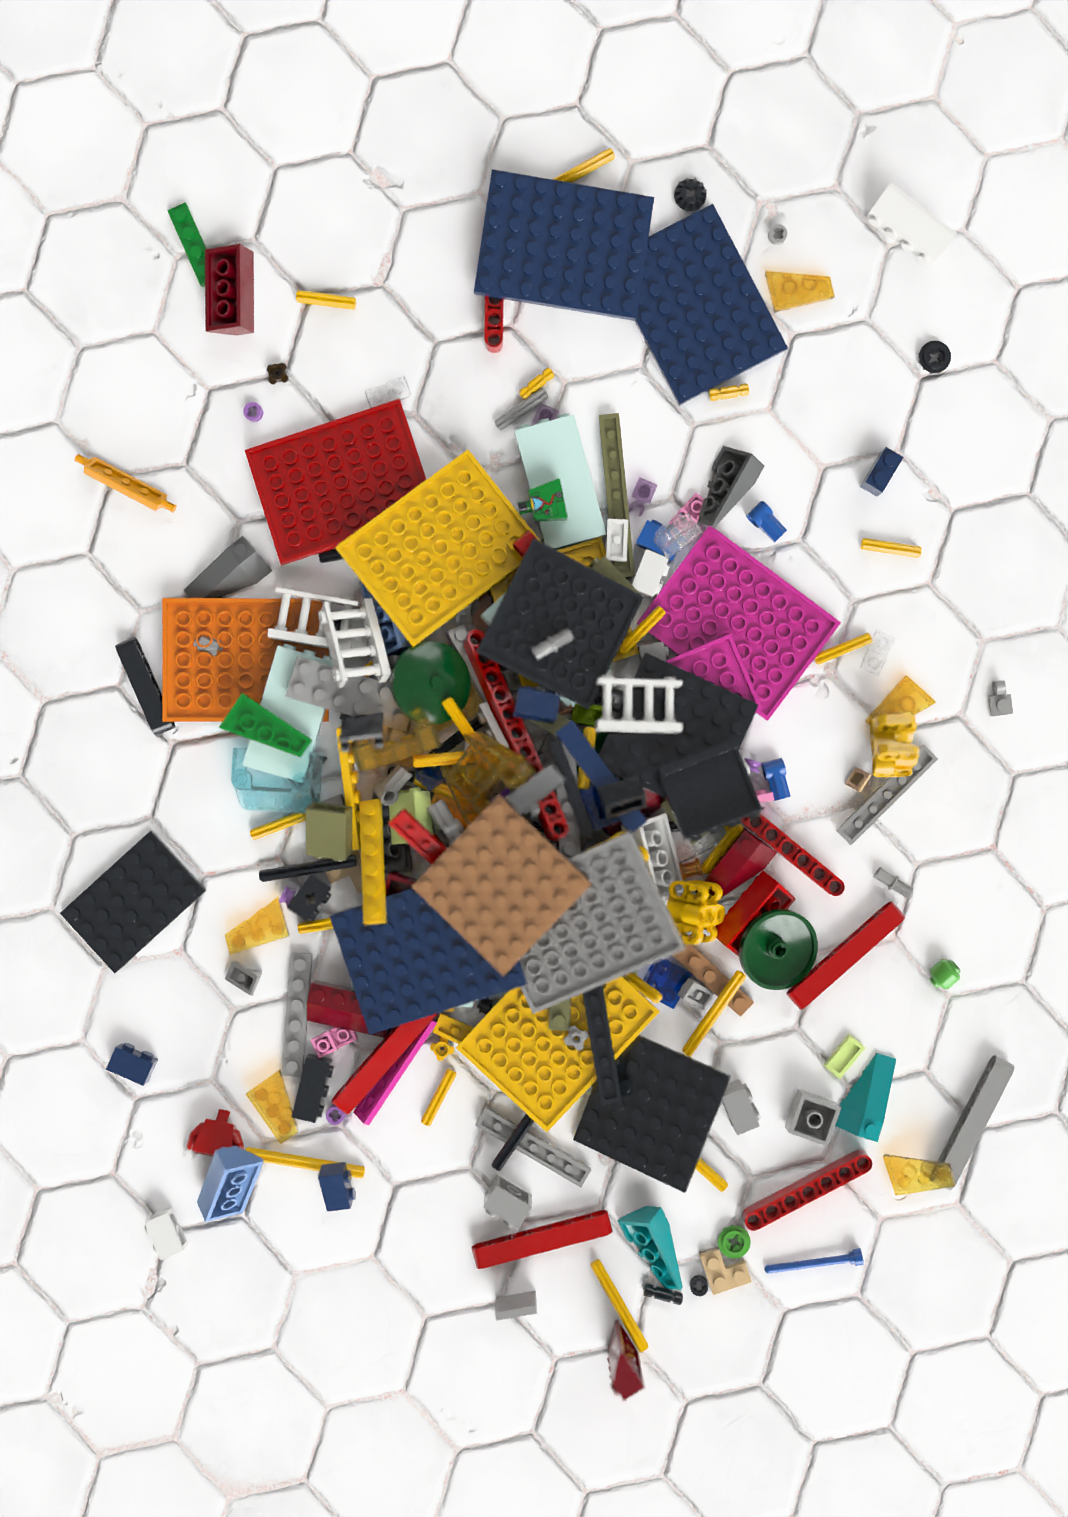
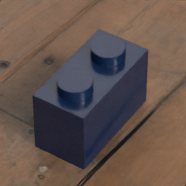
(881, 471)
(536, 705)
(132, 1064)
(336, 1186)

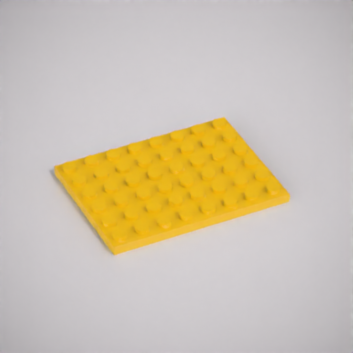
(437, 547)
(535, 1063)

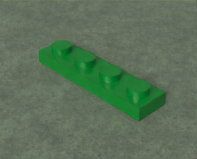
(190, 239)

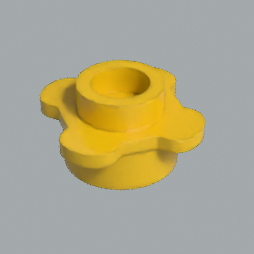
(441, 1054)

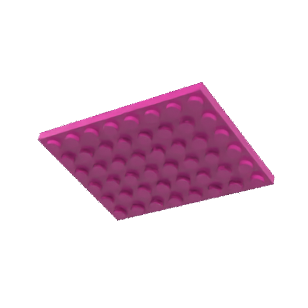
(729, 591)

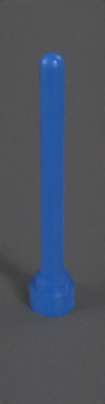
(854, 1257)

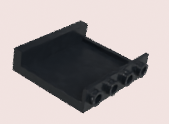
(709, 791)

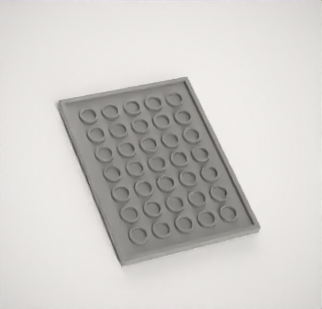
(605, 932)

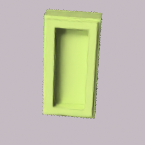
(844, 1056)

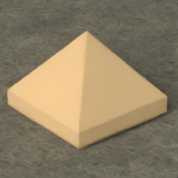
(858, 779)

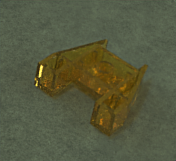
(424, 741)
(480, 771)

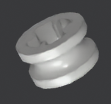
(778, 227)

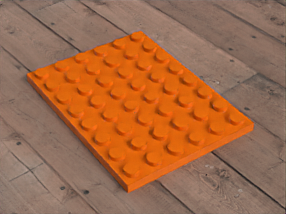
(205, 685)

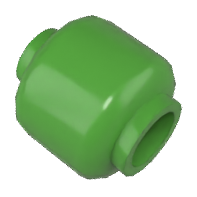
(945, 973)

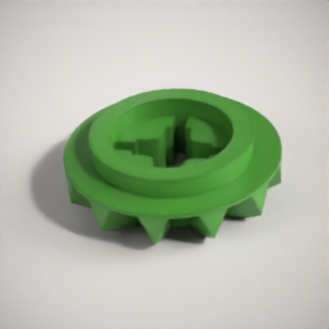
(737, 1250)

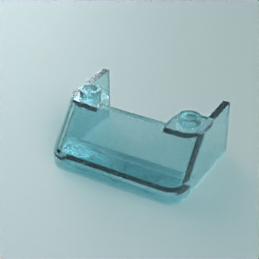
(303, 791)

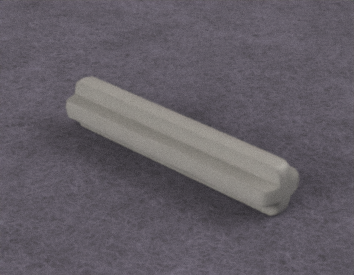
(521, 409)

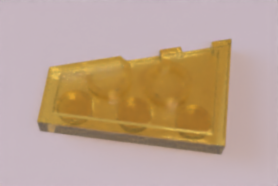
(797, 290)
(903, 699)
(260, 929)

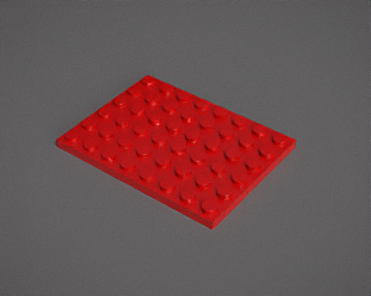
(334, 478)

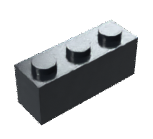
(312, 1088)

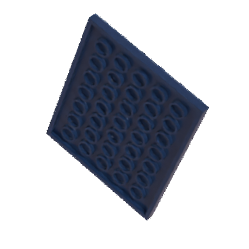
(563, 245)
(702, 307)
(414, 963)

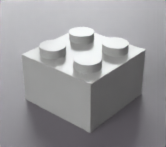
(739, 1109)
(812, 1117)
(507, 1202)

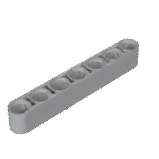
(976, 1114)

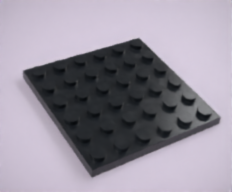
(555, 595)
(707, 718)
(662, 1113)

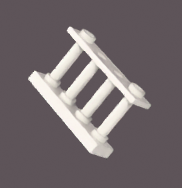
(370, 631)
(300, 635)
(648, 723)

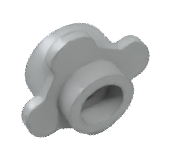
(574, 1031)

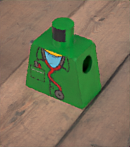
(545, 502)

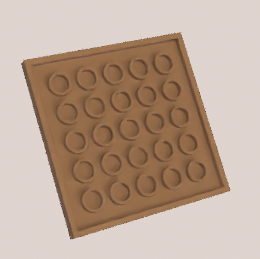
(501, 885)

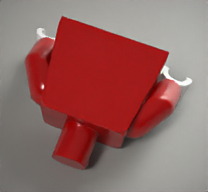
(213, 1135)

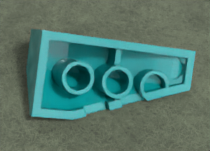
(866, 1104)
(653, 1237)

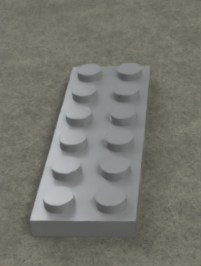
(359, 696)

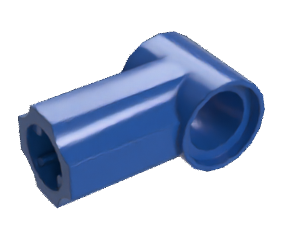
(762, 517)
(774, 773)

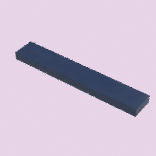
(594, 768)

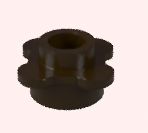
(272, 369)

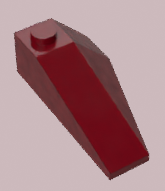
(741, 862)

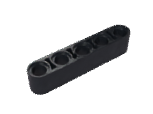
(143, 684)

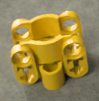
(891, 745)
(696, 911)

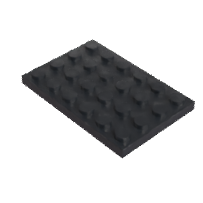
(133, 901)

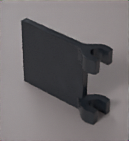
(361, 728)

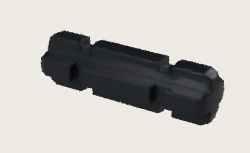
(663, 1294)

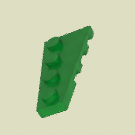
(259, 724)

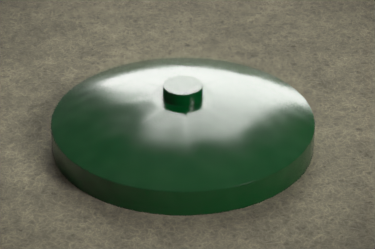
(426, 678)
(778, 949)

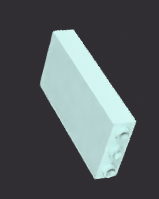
(554, 452)
(300, 715)

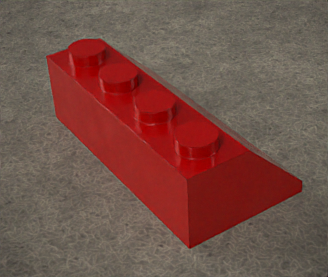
(760, 897)

